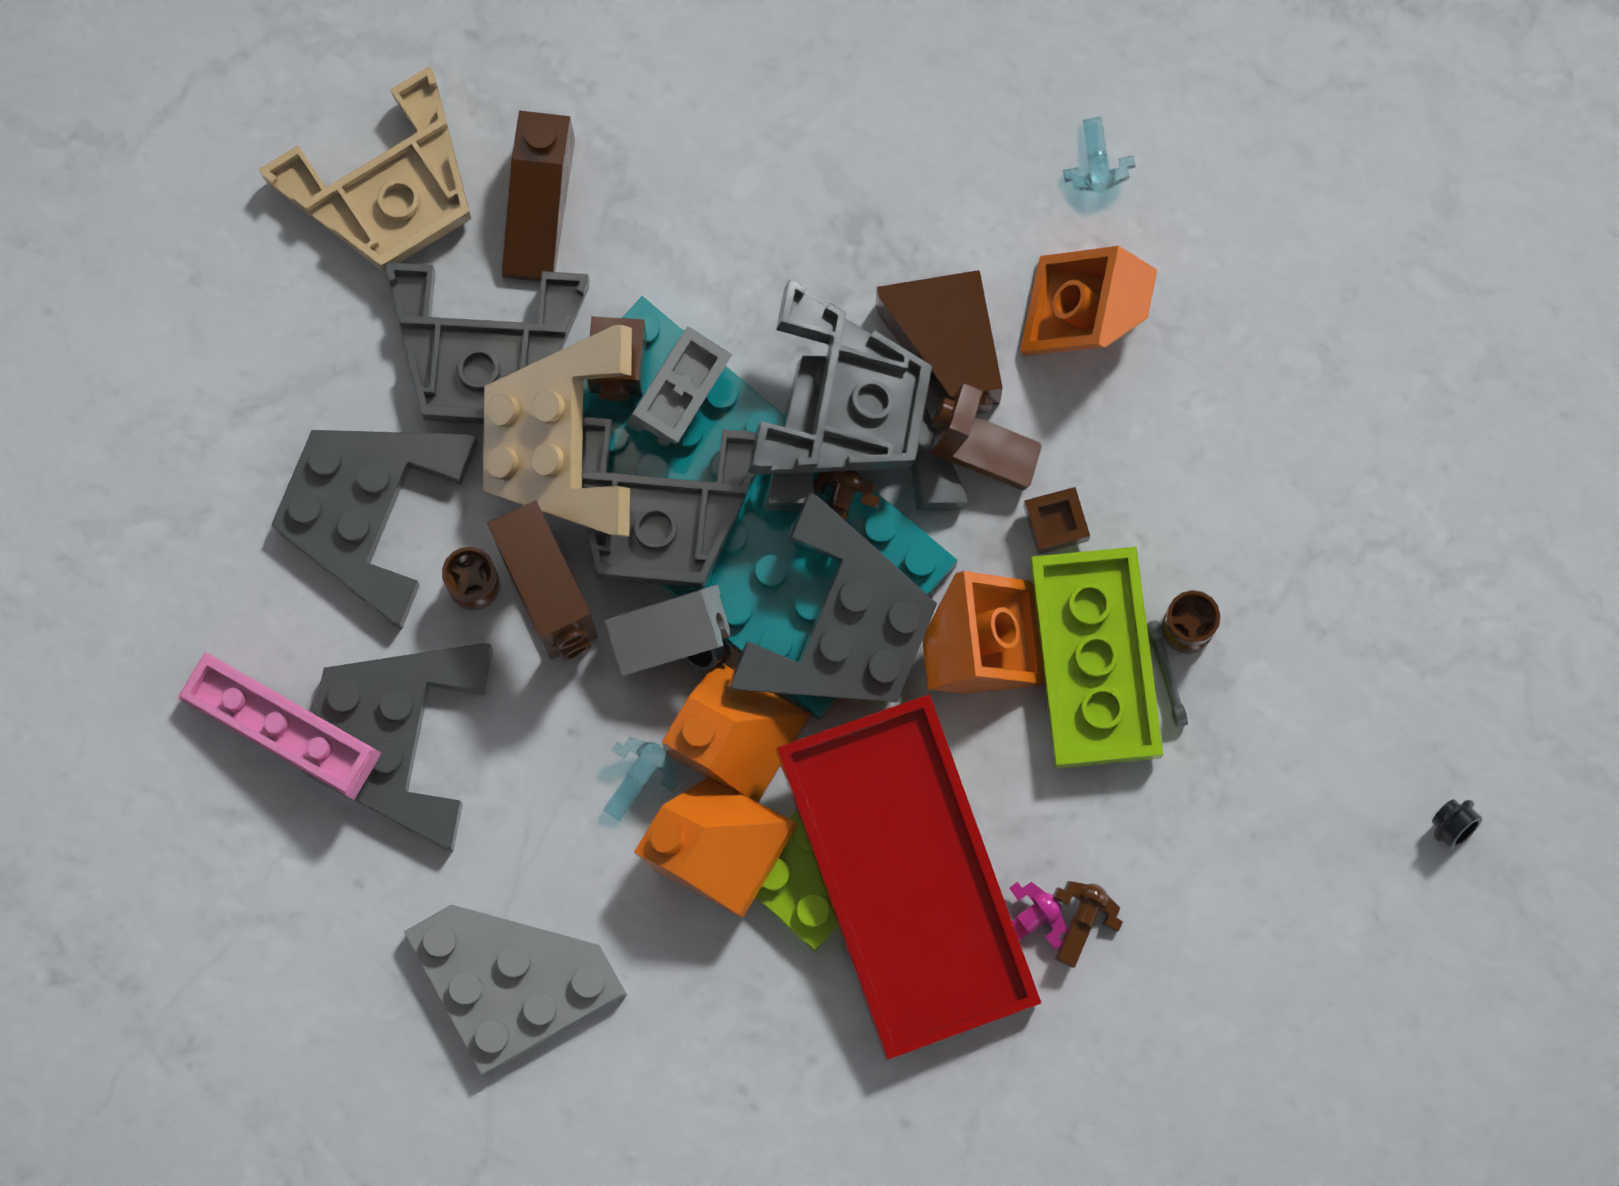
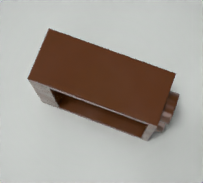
(544, 581)

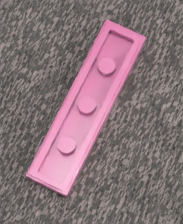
(279, 725)

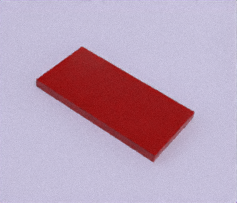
(907, 876)

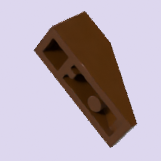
(537, 194)

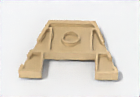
(395, 199)
(538, 433)

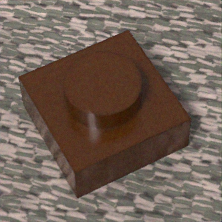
(1056, 520)

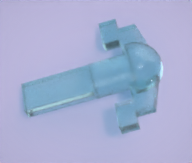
(1100, 176)
(650, 758)

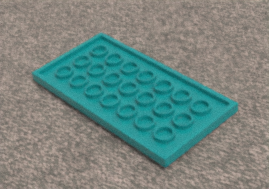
(764, 579)

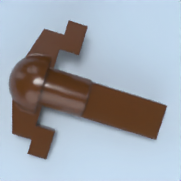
(845, 486)
(1092, 900)

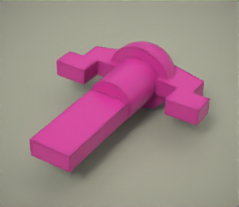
(1044, 909)

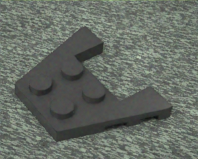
(460, 356)
(866, 402)
(933, 477)
(346, 495)
(673, 522)
(862, 630)
(385, 708)

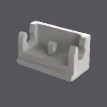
(679, 387)
(668, 630)

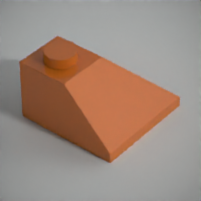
(1086, 300)
(983, 636)
(733, 733)
(716, 844)

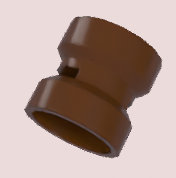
(464, 571)
(1192, 611)

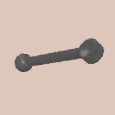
(1156, 634)

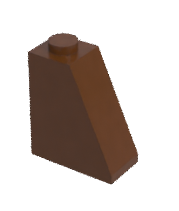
(948, 328)

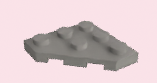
(510, 981)

